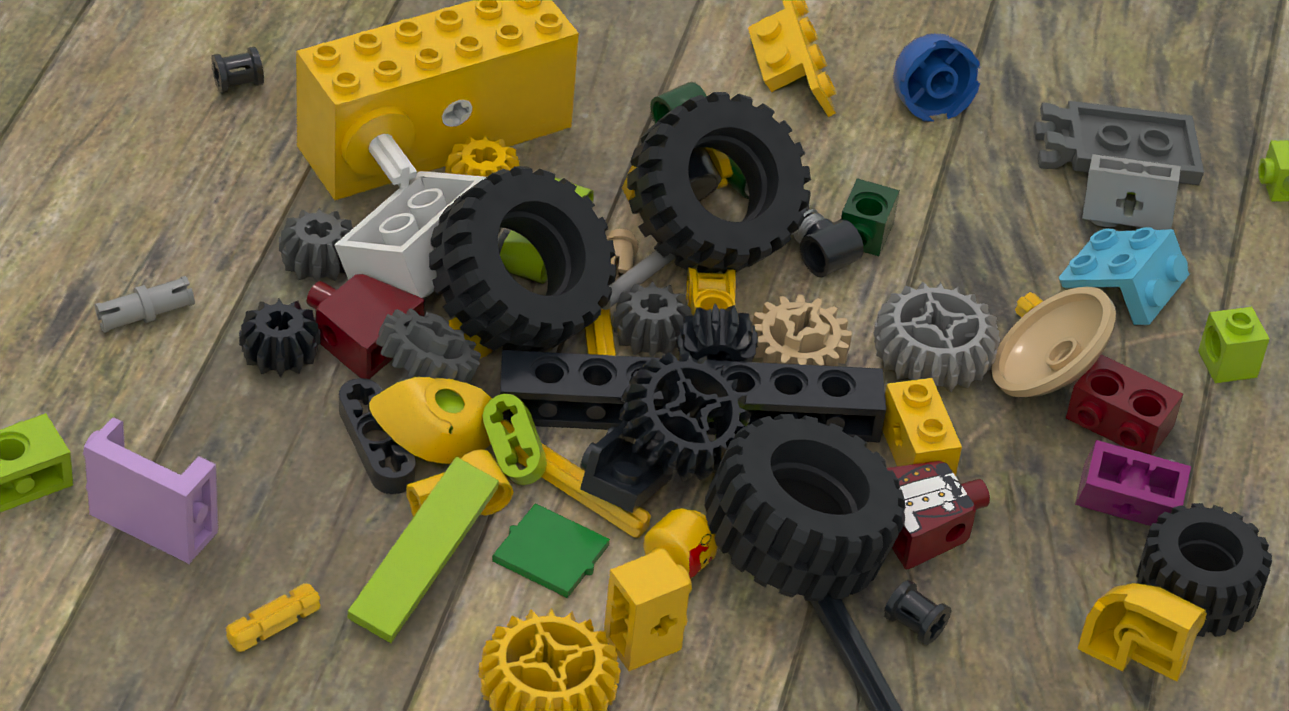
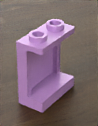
(148, 499)

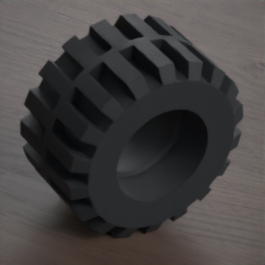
(1208, 562)

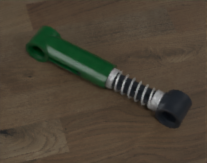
(823, 243)

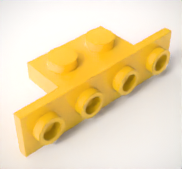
(787, 52)

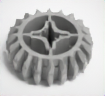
(936, 336)

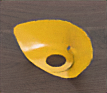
(422, 427)

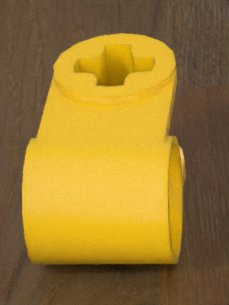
(710, 288)

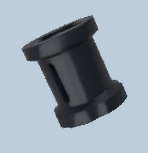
(250, 61)
(917, 612)

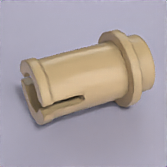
(625, 248)

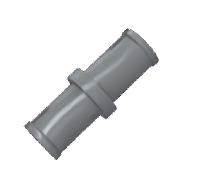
(144, 304)

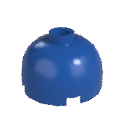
(936, 76)

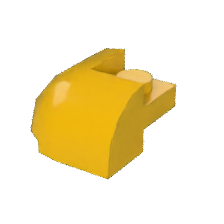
(1142, 626)

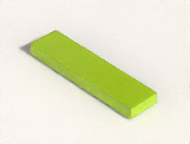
(423, 550)

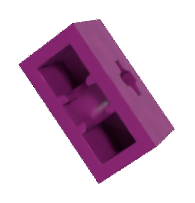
(1131, 483)

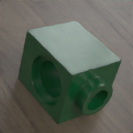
(872, 213)

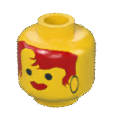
(685, 539)

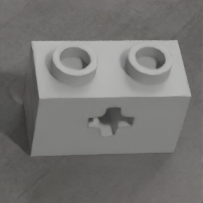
(1114, 177)

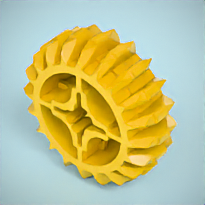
(549, 666)

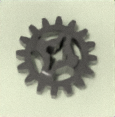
(427, 346)

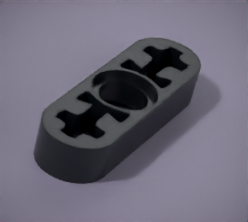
(374, 452)

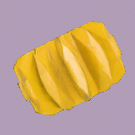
(481, 157)

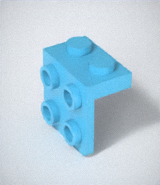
(1140, 262)

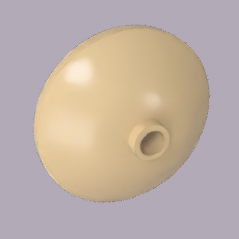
(1054, 343)

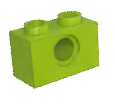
(32, 462)

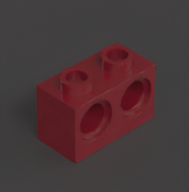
(1124, 406)

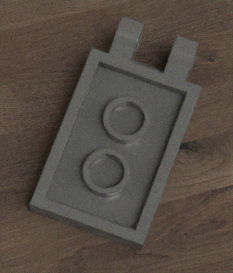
(1120, 133)

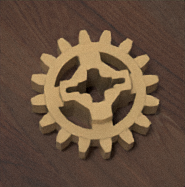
(801, 333)

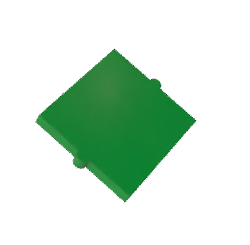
(551, 550)

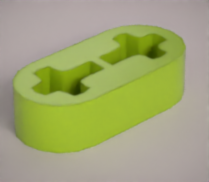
(505, 442)

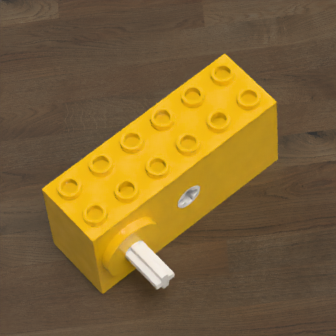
(408, 91)

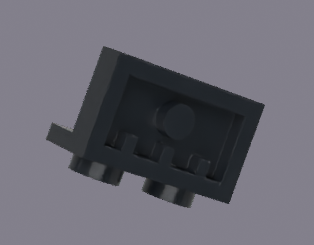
(618, 474)

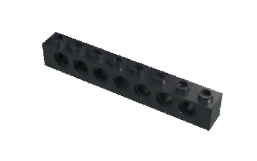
(588, 389)

